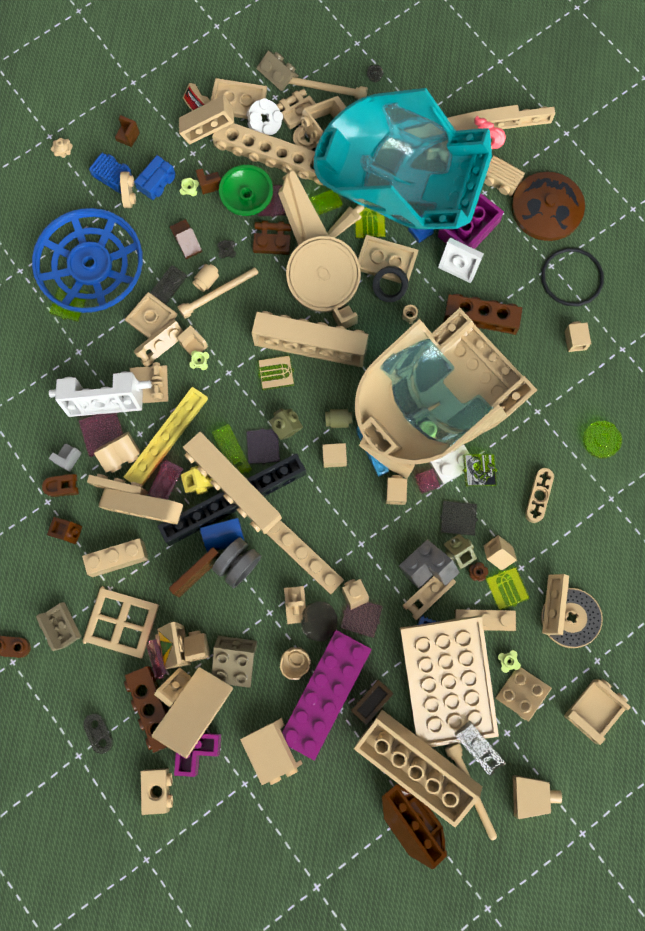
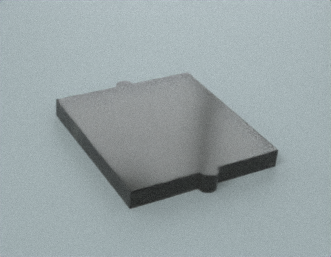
(458, 518)

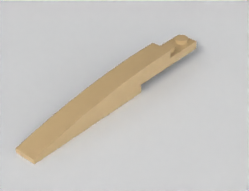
(505, 117)

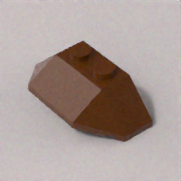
(414, 826)

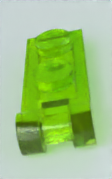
(230, 448)

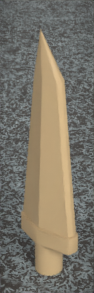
(346, 220)

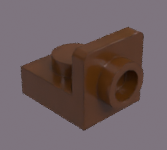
(64, 530)

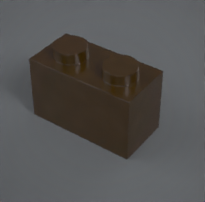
(372, 702)

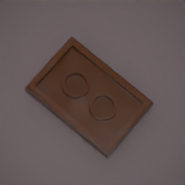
(192, 575)

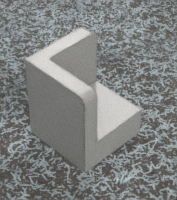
(66, 458)

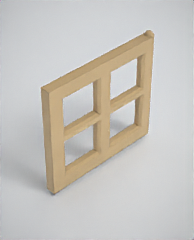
(120, 623)

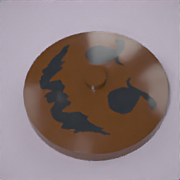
(548, 206)

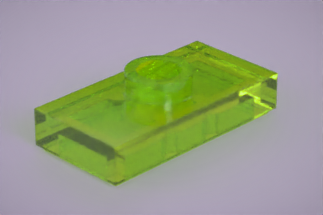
(326, 202)

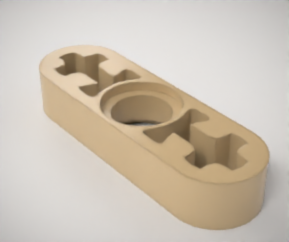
(538, 481)

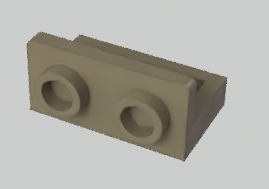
(277, 70)
(58, 627)

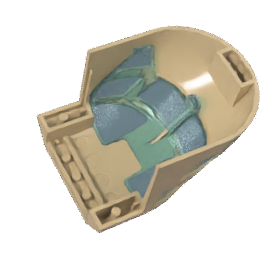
(436, 391)

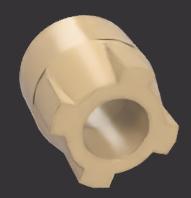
(410, 309)

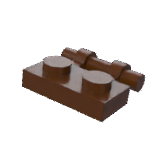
(272, 243)

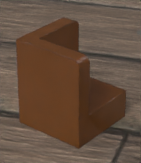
(128, 131)
(208, 183)

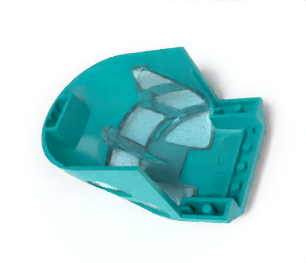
(404, 160)

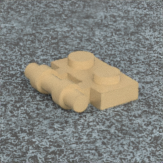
(292, 114)

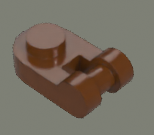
(54, 485)

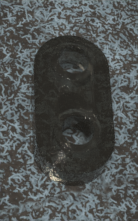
(95, 735)

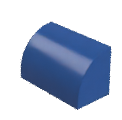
(221, 534)

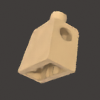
(533, 797)

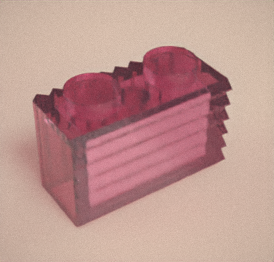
(165, 480)

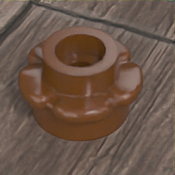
(473, 572)

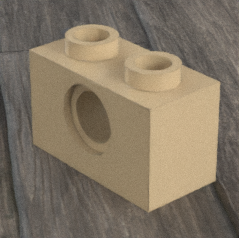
(149, 802)

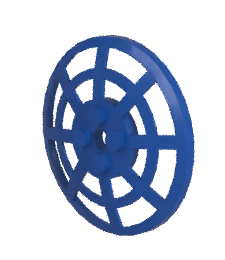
(81, 254)

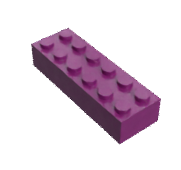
(325, 694)

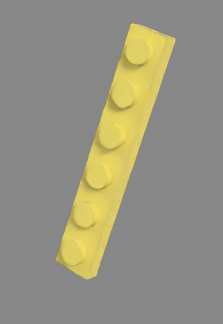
(166, 437)

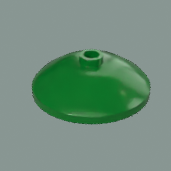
(245, 181)

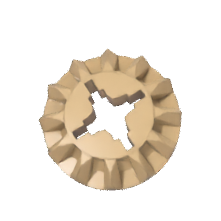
(299, 138)

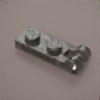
(479, 748)

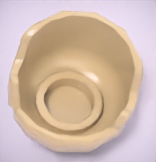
(294, 663)

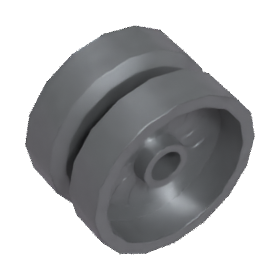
(236, 562)

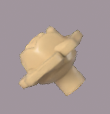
(61, 147)

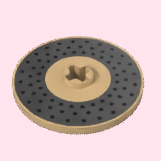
(587, 623)

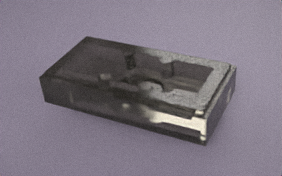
(168, 284)

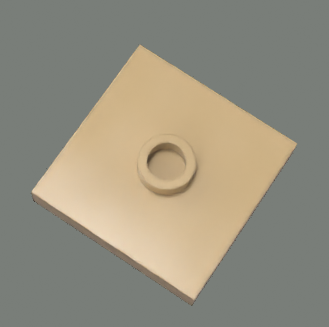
(150, 315)

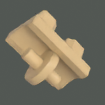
(294, 604)

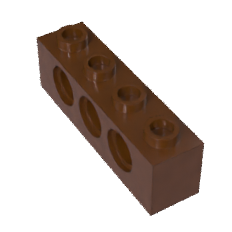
(491, 321)
(146, 722)

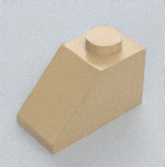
(196, 646)

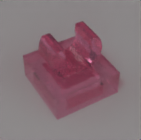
(427, 481)

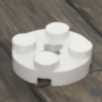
(266, 108)

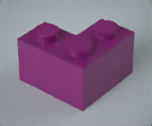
(207, 746)

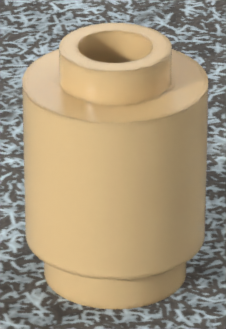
(206, 277)

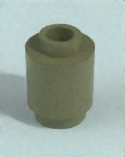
(338, 418)

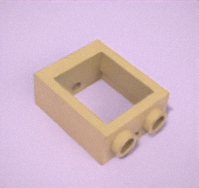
(331, 106)

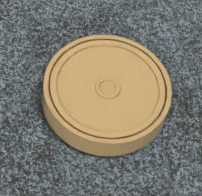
(323, 273)

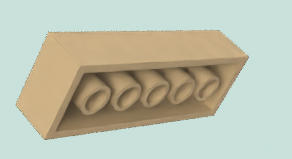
(310, 339)
(419, 768)

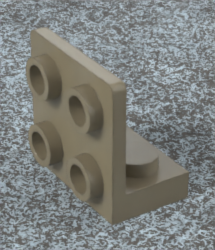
(234, 660)

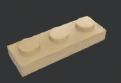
(102, 481)
(555, 604)
(492, 619)

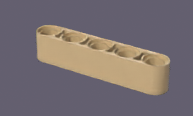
(141, 506)

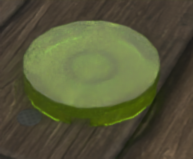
(602, 439)

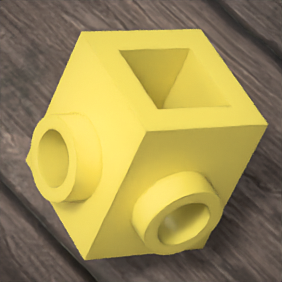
(195, 482)

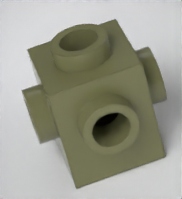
(285, 423)
(460, 551)

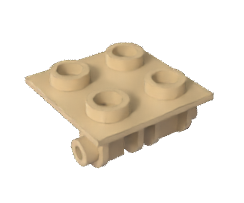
(159, 380)
(523, 693)

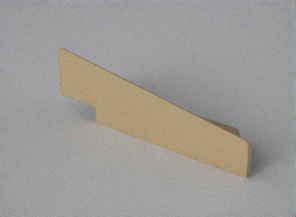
(300, 210)

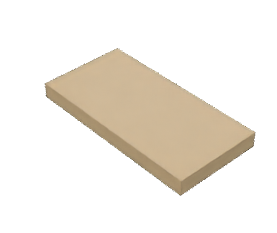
(192, 712)

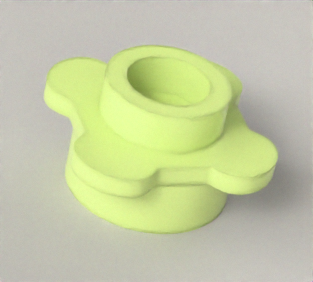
(185, 183)
(194, 360)
(512, 655)

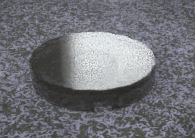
(319, 621)

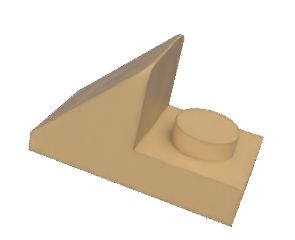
(172, 687)

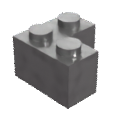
(429, 562)

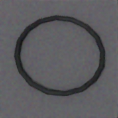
(584, 253)

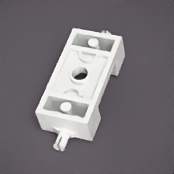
(123, 397)

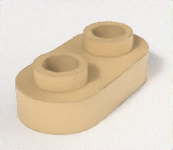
(126, 184)

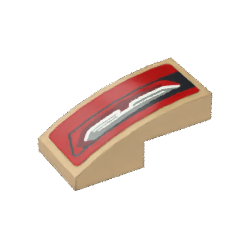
(194, 98)

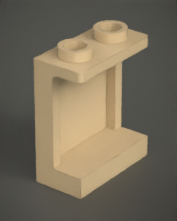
(597, 710)
(270, 753)

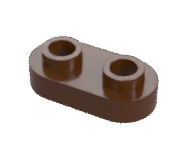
(9, 645)

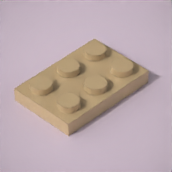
(239, 95)
(381, 253)

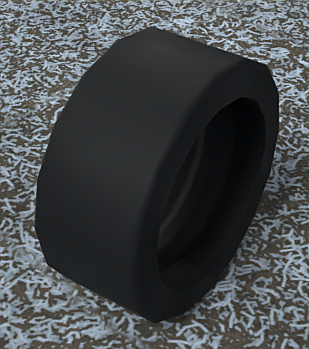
(404, 284)

